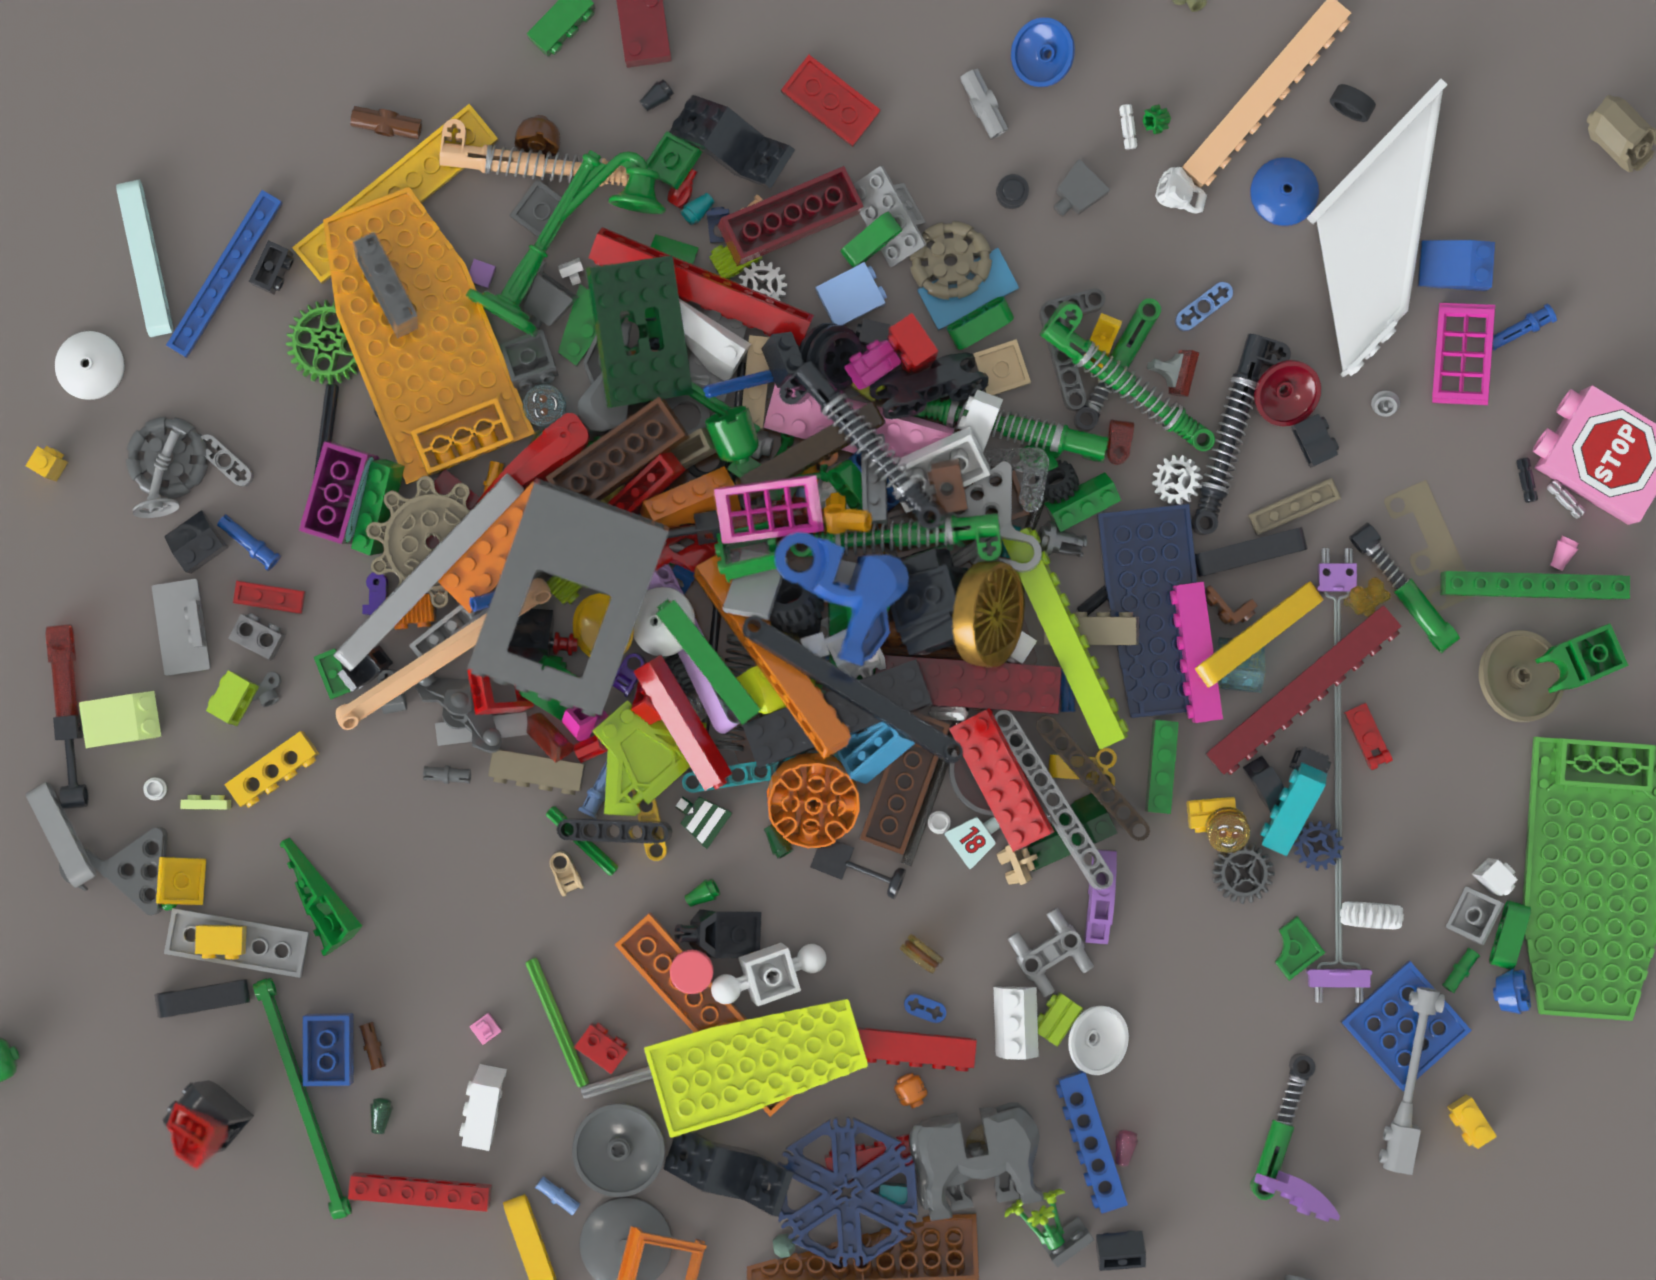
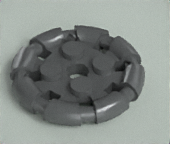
(181, 453)

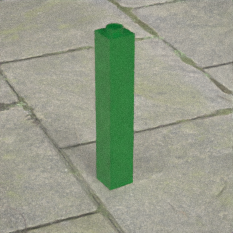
(707, 660)

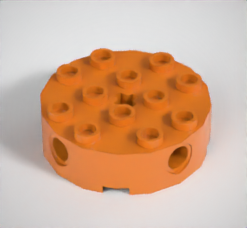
(814, 822)

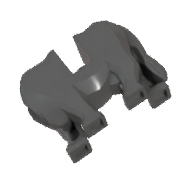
(946, 1165)

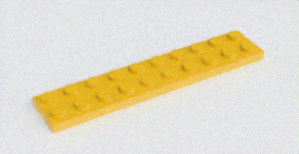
(415, 170)

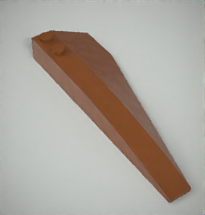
(930, 1252)

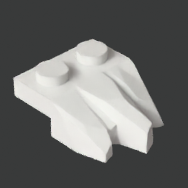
(834, 645)

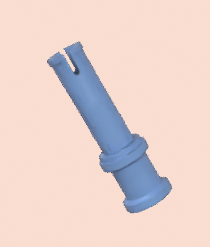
(595, 795)

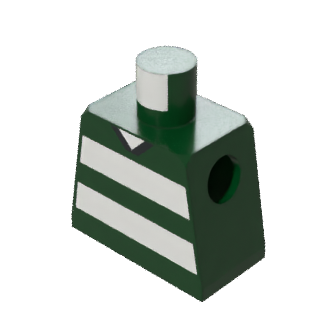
(703, 819)

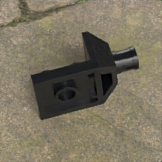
(722, 933)

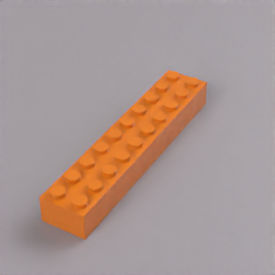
(651, 952)

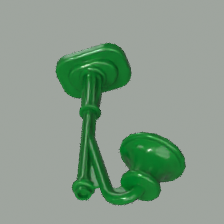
(636, 196)

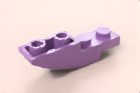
(1101, 903)
(1300, 1194)

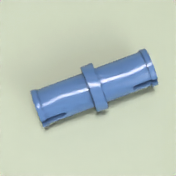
(557, 1195)

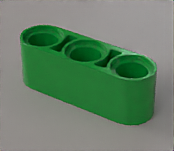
(871, 239)
(980, 323)
(848, 482)
(1510, 935)

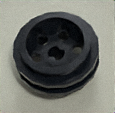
(831, 359)

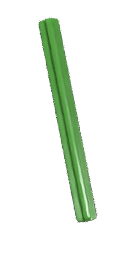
(557, 1022)

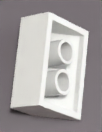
(1016, 1022)

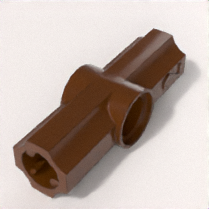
(386, 122)

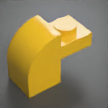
(1105, 334)

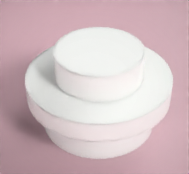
(155, 788)
(939, 822)

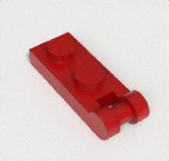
(1367, 735)

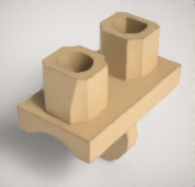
(1021, 862)

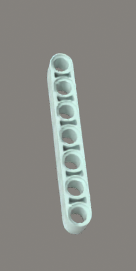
(144, 258)

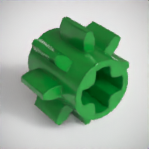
(1156, 119)

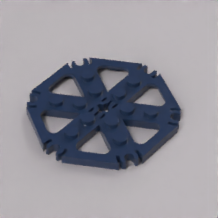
(864, 1202)

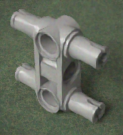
(1050, 952)

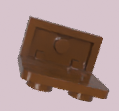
(1225, 614)

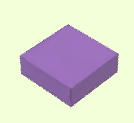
(482, 273)

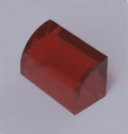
(548, 737)

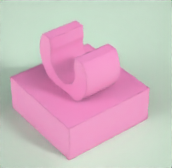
(485, 1028)

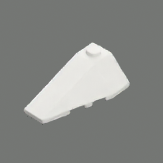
(712, 343)

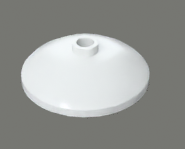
(104, 367)
(658, 639)
(1107, 1040)

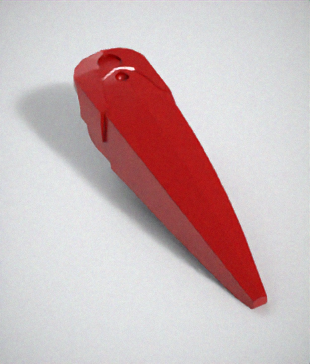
(547, 453)

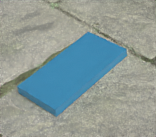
(998, 284)

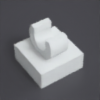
(571, 269)

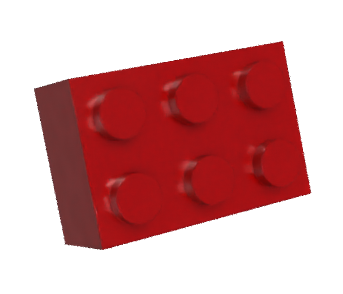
(912, 345)

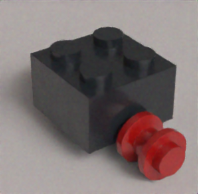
(534, 635)

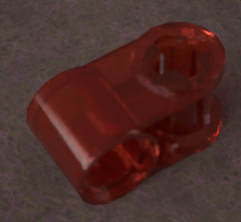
(1120, 437)

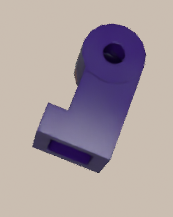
(378, 592)

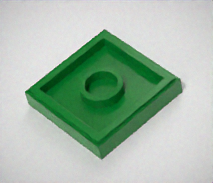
(673, 160)

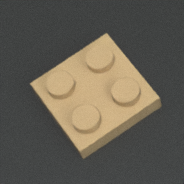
(1003, 367)

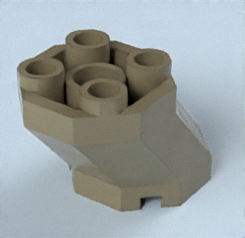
(1622, 133)

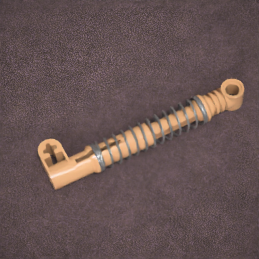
(518, 161)

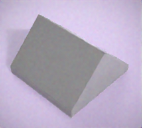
(1474, 915)

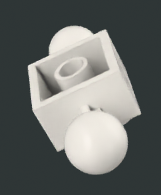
(782, 980)

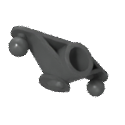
(459, 710)

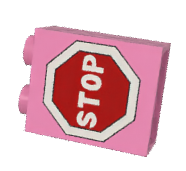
(1602, 453)

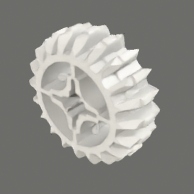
(1372, 915)

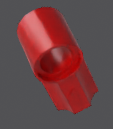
(589, 748)

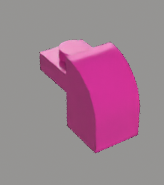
(581, 724)

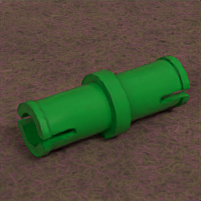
(1461, 970)

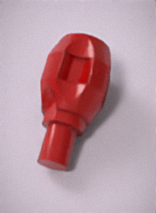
(683, 194)

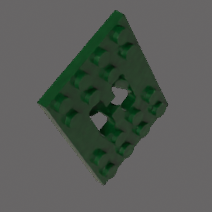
(634, 288)

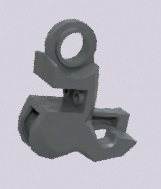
(593, 405)

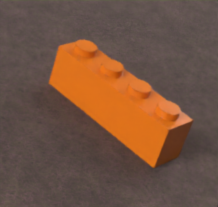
(693, 497)

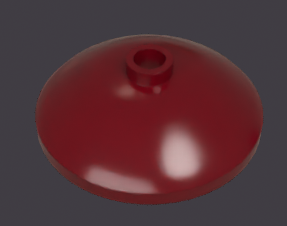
(1293, 402)

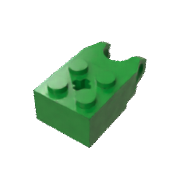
(1577, 661)

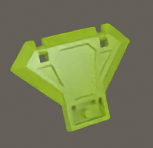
(637, 759)

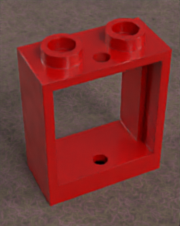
(484, 700)

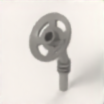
(154, 501)

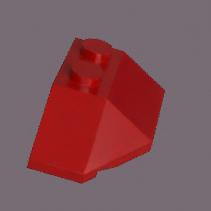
(195, 1135)

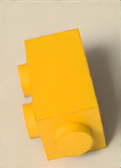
(47, 462)

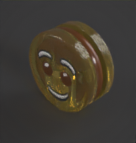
(1227, 829)
(921, 953)

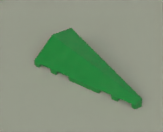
(330, 915)

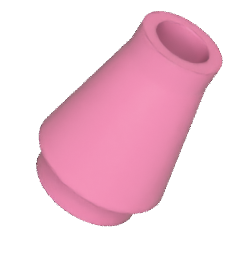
(1564, 552)

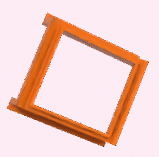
(635, 1246)

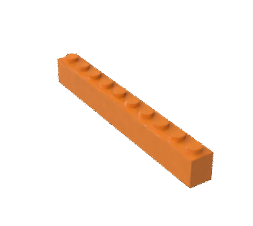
(791, 685)

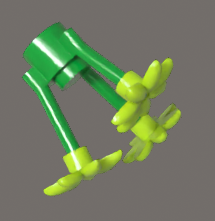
(1051, 1236)

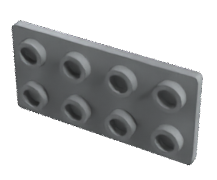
(880, 196)
(181, 627)

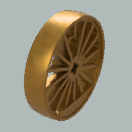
(996, 600)

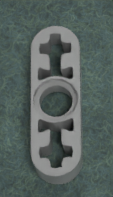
(215, 461)

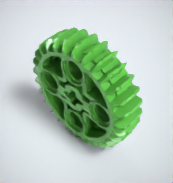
(317, 340)

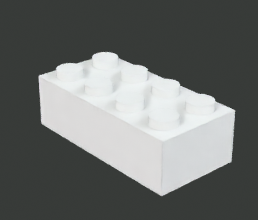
(958, 445)

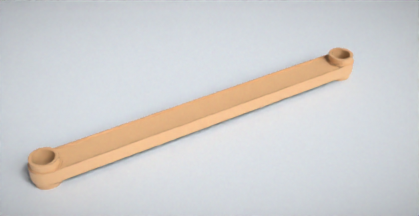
(350, 714)

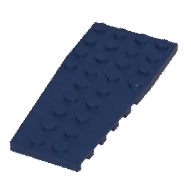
(1141, 562)

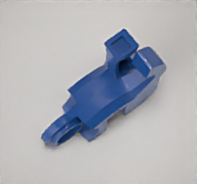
(872, 588)

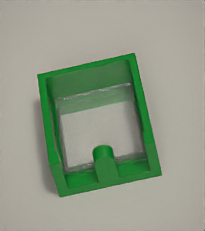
(746, 557)

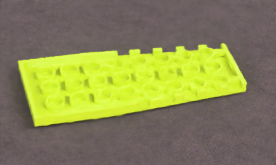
(752, 1063)

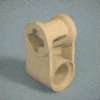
(565, 874)

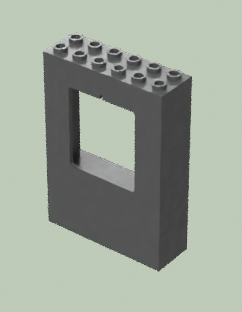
(585, 545)

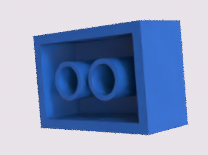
(328, 1049)

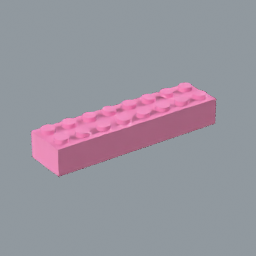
(806, 419)

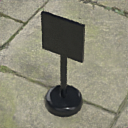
(836, 858)

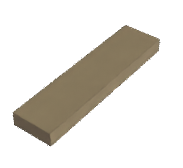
(1294, 506)

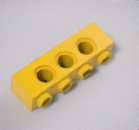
(239, 785)

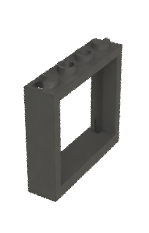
(385, 285)

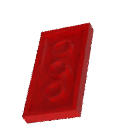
(830, 100)

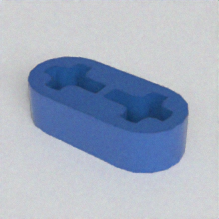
(922, 1013)

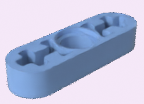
(1213, 291)

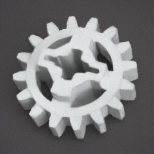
(769, 278)
(1167, 478)

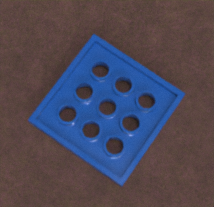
(1372, 1040)

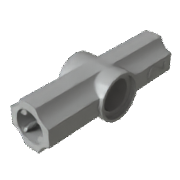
(983, 103)

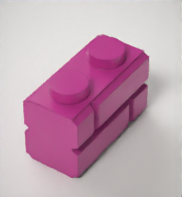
(872, 364)

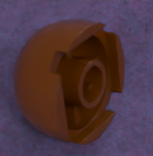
(538, 134)

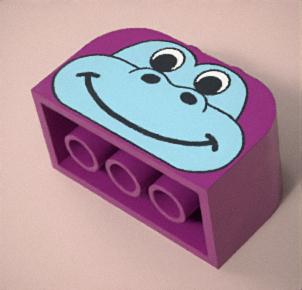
(336, 493)

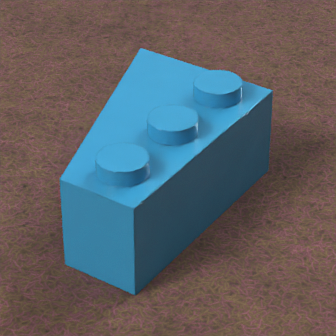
(872, 751)

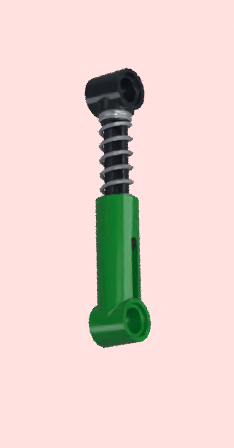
(1125, 352)
(1438, 631)
(1282, 1129)

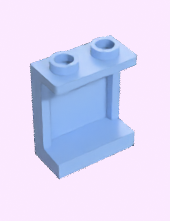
(851, 294)

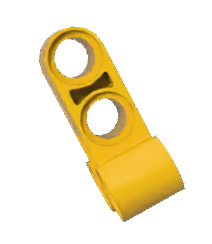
(1060, 769)

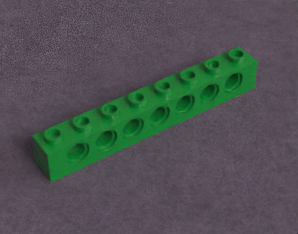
(1535, 585)

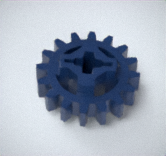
(1325, 832)

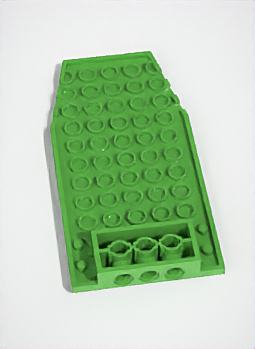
(1590, 875)

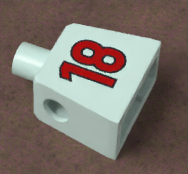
(972, 839)

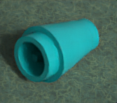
(696, 209)

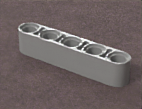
(61, 834)

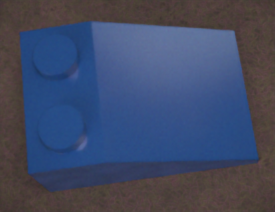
(1456, 264)

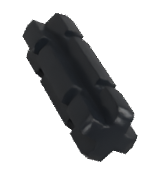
(1527, 480)

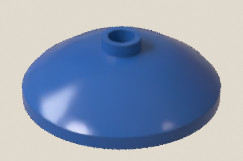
(1031, 51)
(1277, 205)

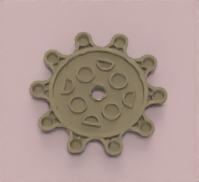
(411, 524)

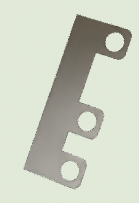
(1440, 544)

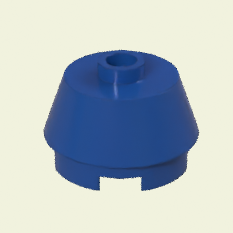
(1512, 992)

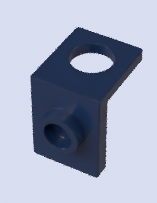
(714, 217)

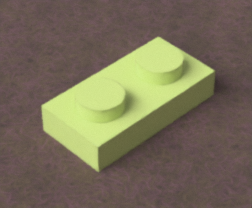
(197, 802)

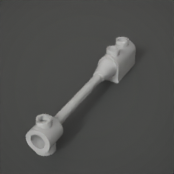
(1402, 1134)

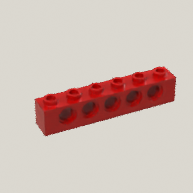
(420, 1191)

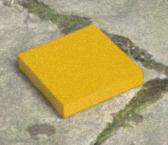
(181, 881)

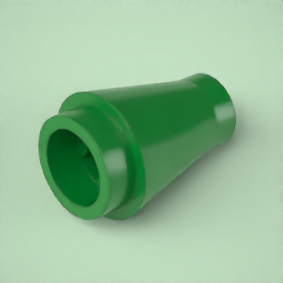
(703, 893)

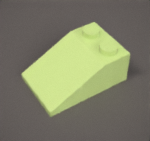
(120, 719)

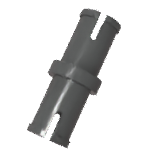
(447, 774)

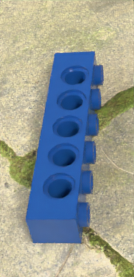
(1115, 1196)

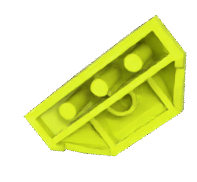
(762, 691)

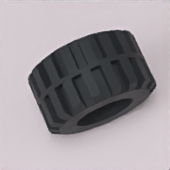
(798, 613)

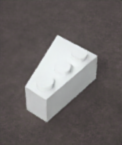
(482, 1107)

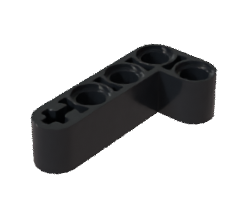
(202, 998)

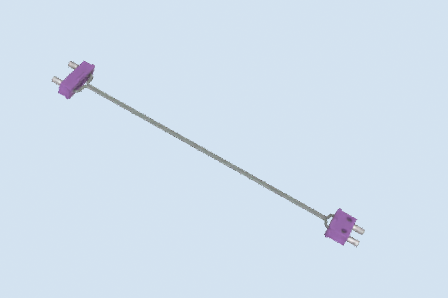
(1338, 582)

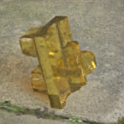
(1366, 599)

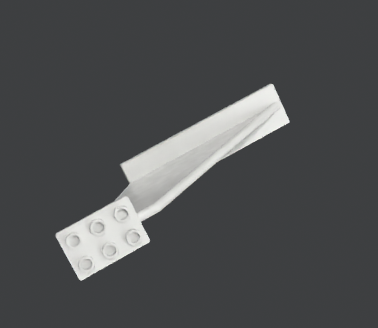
(1373, 233)

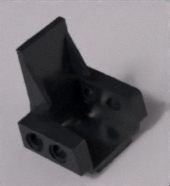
(927, 606)

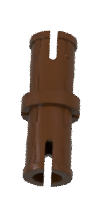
(372, 1045)

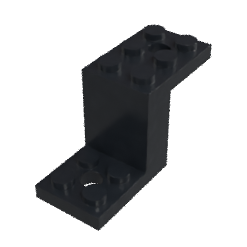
(731, 141)
(729, 1171)

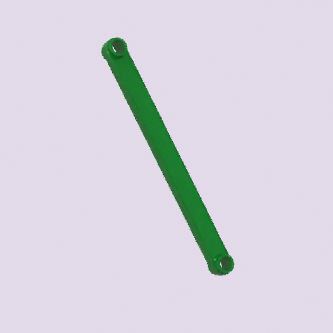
(339, 1205)

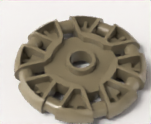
(961, 251)

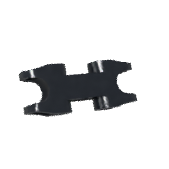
(915, 390)

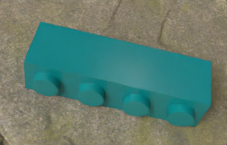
(1294, 808)

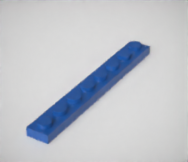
(224, 273)

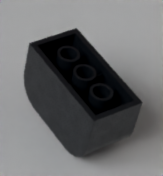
(216, 1102)

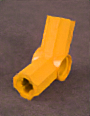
(841, 519)

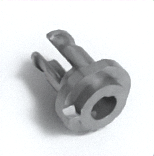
(1052, 541)

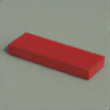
(269, 597)

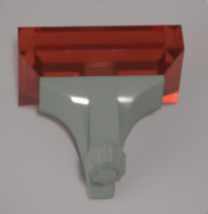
(1177, 371)

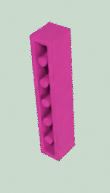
(1196, 647)

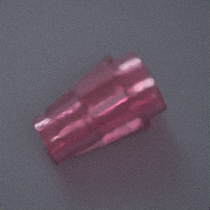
(1125, 1146)

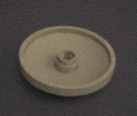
(1513, 679)

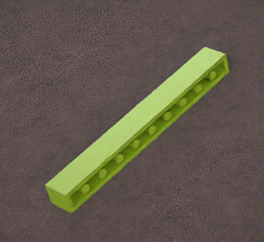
(1068, 644)

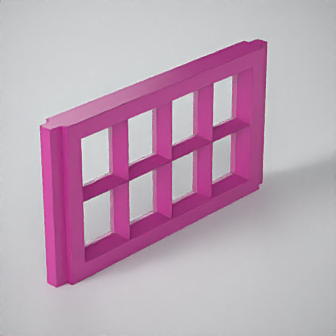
(1465, 311)
(725, 514)

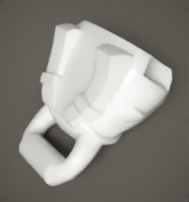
(1177, 189)

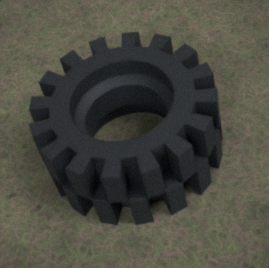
(1065, 487)
(680, 673)

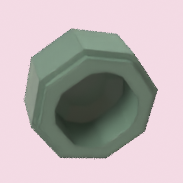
(783, 1245)

